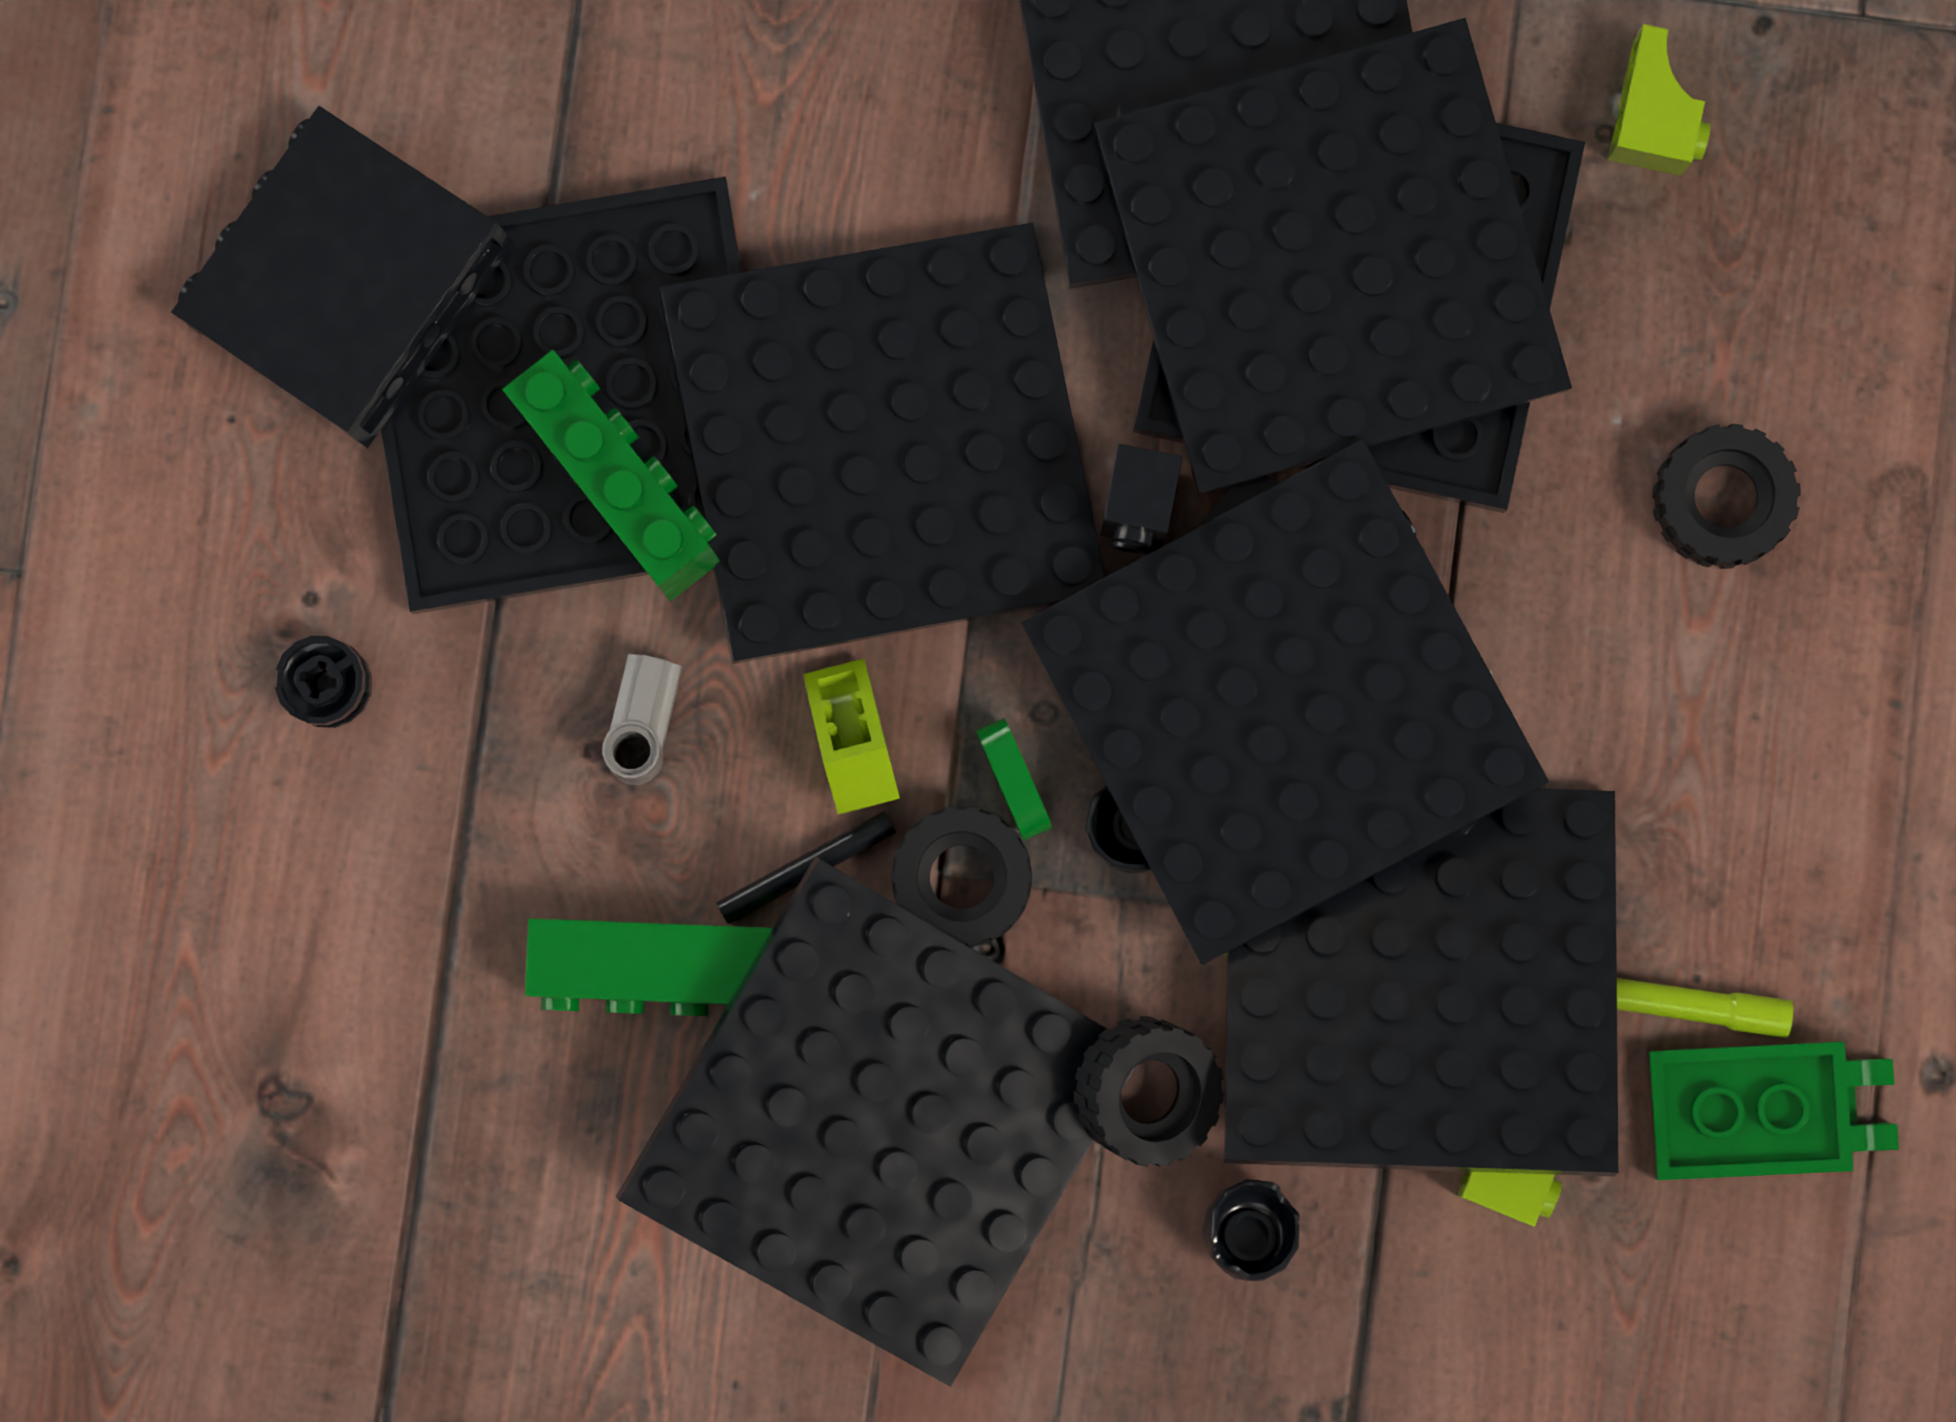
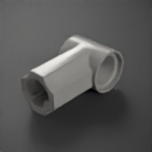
(643, 713)

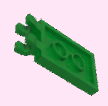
(1762, 1110)

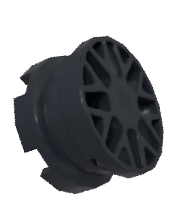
(323, 681)

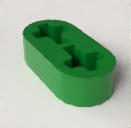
(1013, 779)

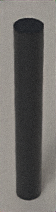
(790, 875)

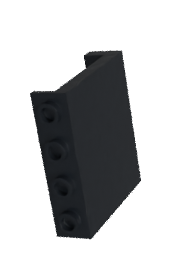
(342, 275)

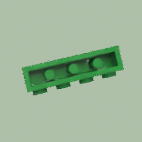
(612, 476)
(637, 964)

